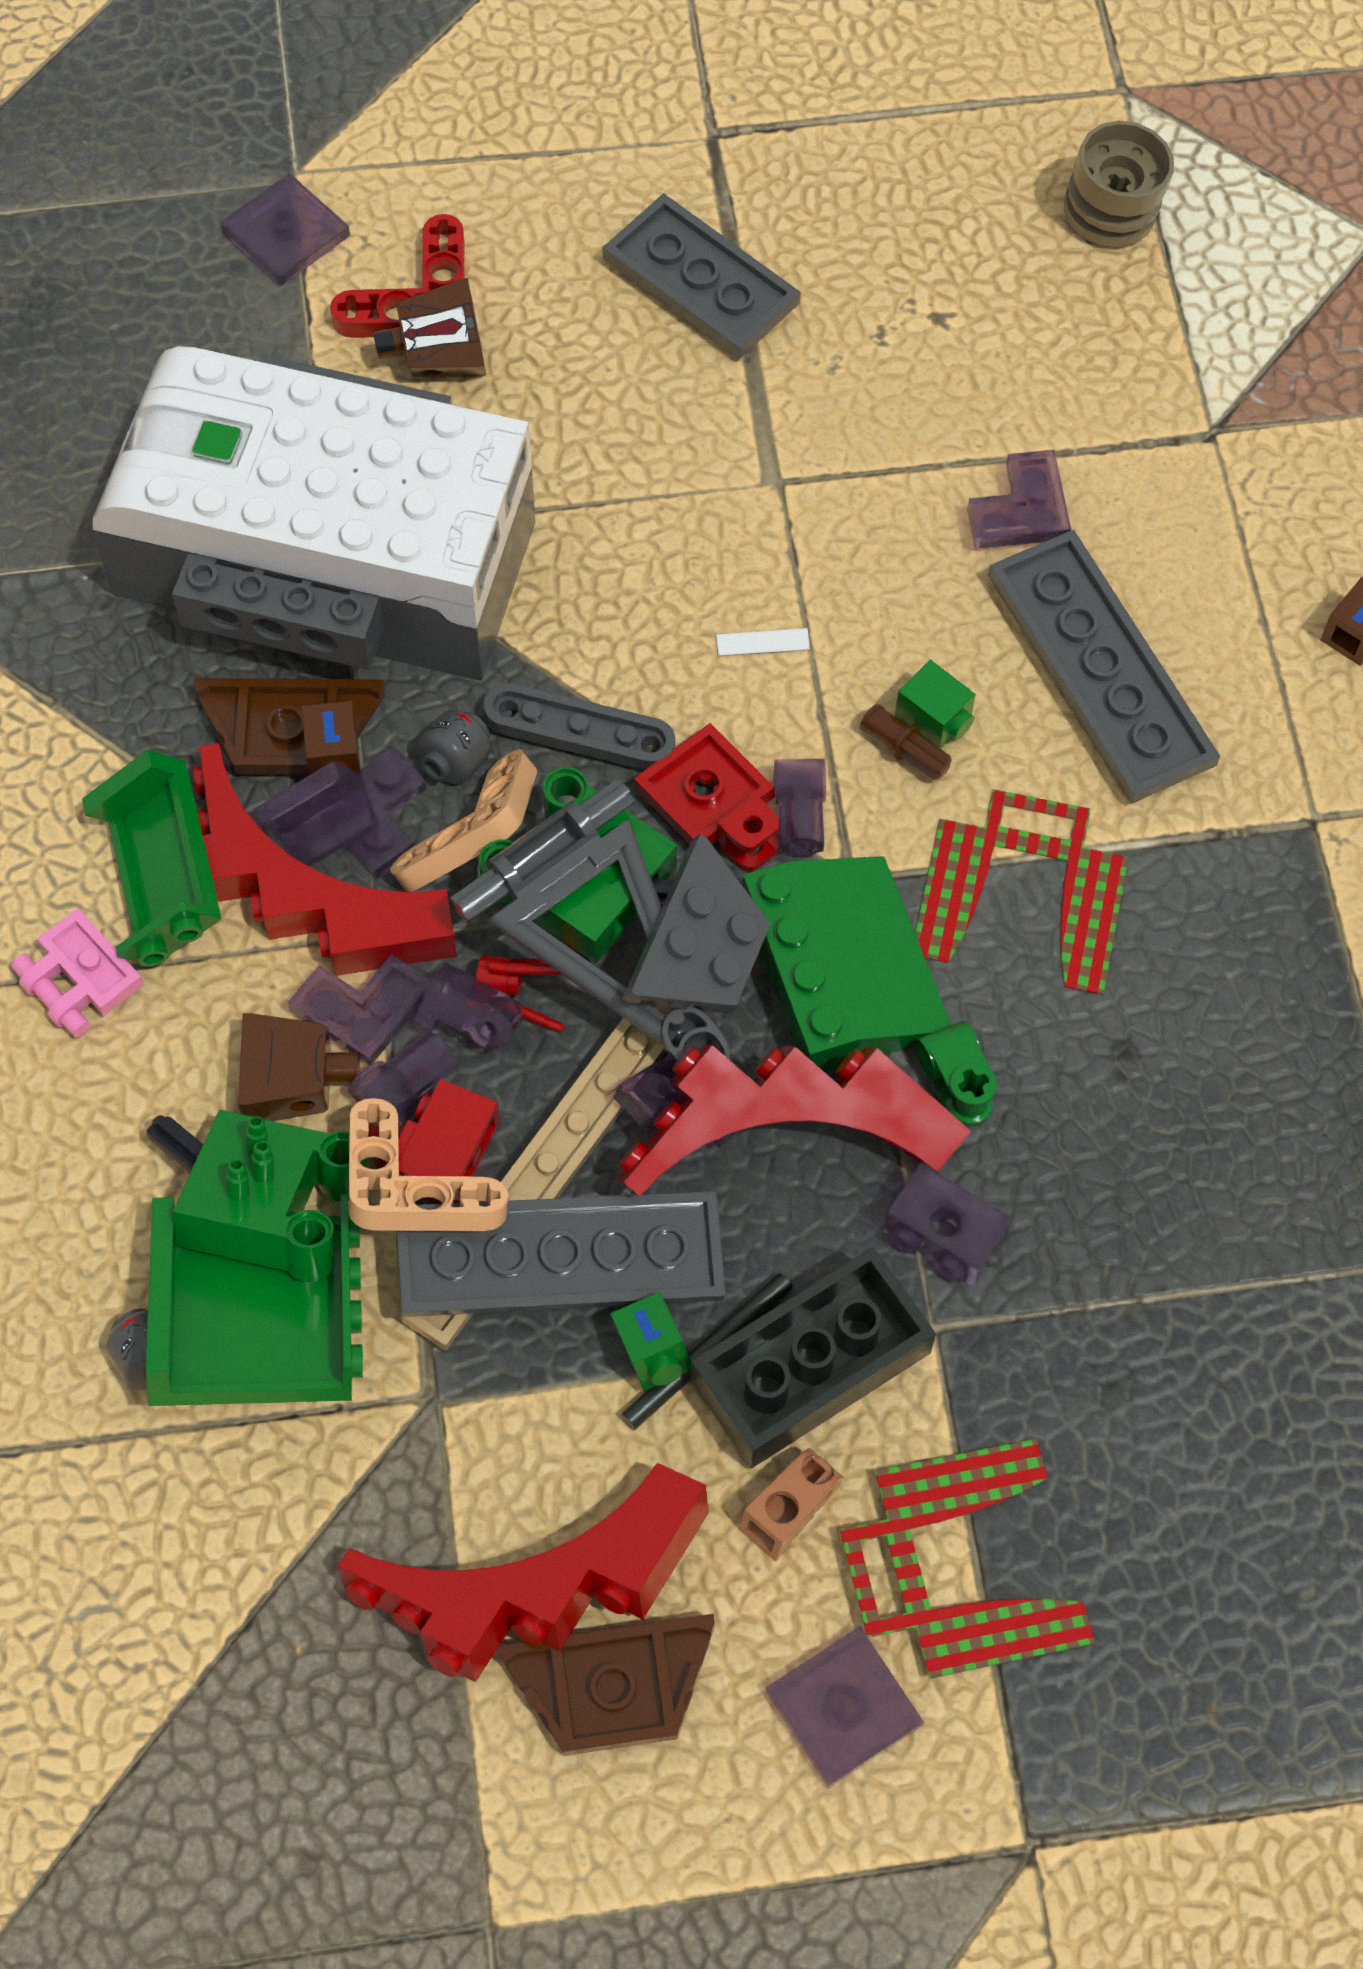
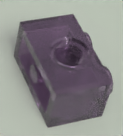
(933, 1199)

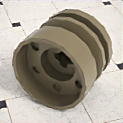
(1118, 183)

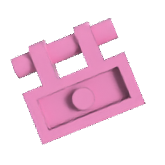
(88, 961)

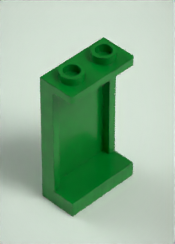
(157, 855)

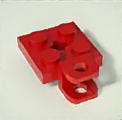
(731, 814)

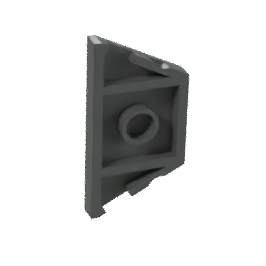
(701, 938)

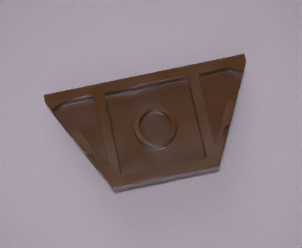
(263, 719)
(613, 1682)

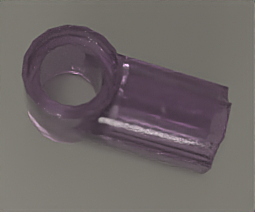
(800, 796)
(406, 1074)

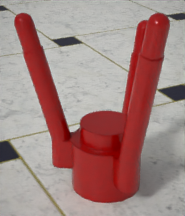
(507, 976)

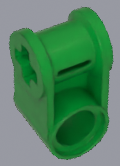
(955, 1066)

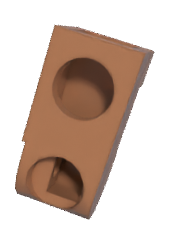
(789, 1503)

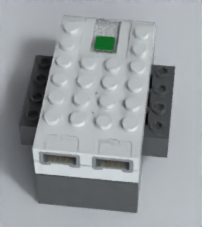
(319, 512)

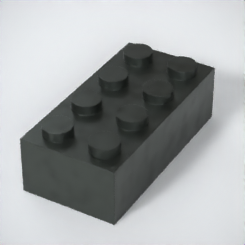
(812, 1357)

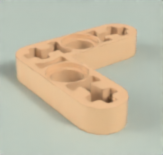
(495, 818)
(399, 1193)

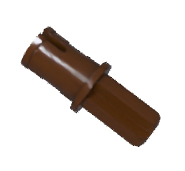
(906, 742)

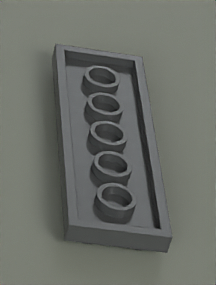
(1103, 666)
(567, 1256)

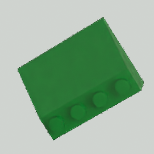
(844, 958)

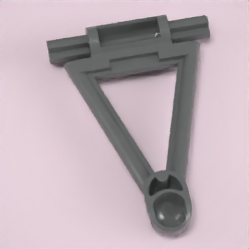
(554, 864)

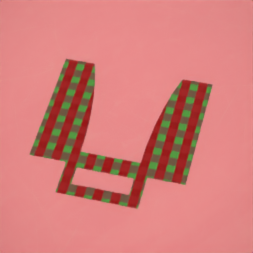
(1089, 894)
(971, 1633)

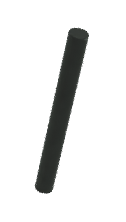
(750, 1311)

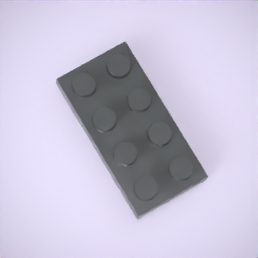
(701, 275)

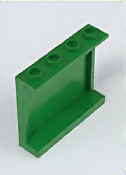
(248, 1329)

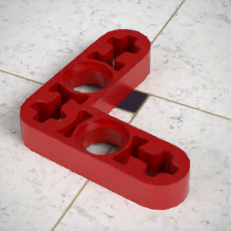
(383, 299)

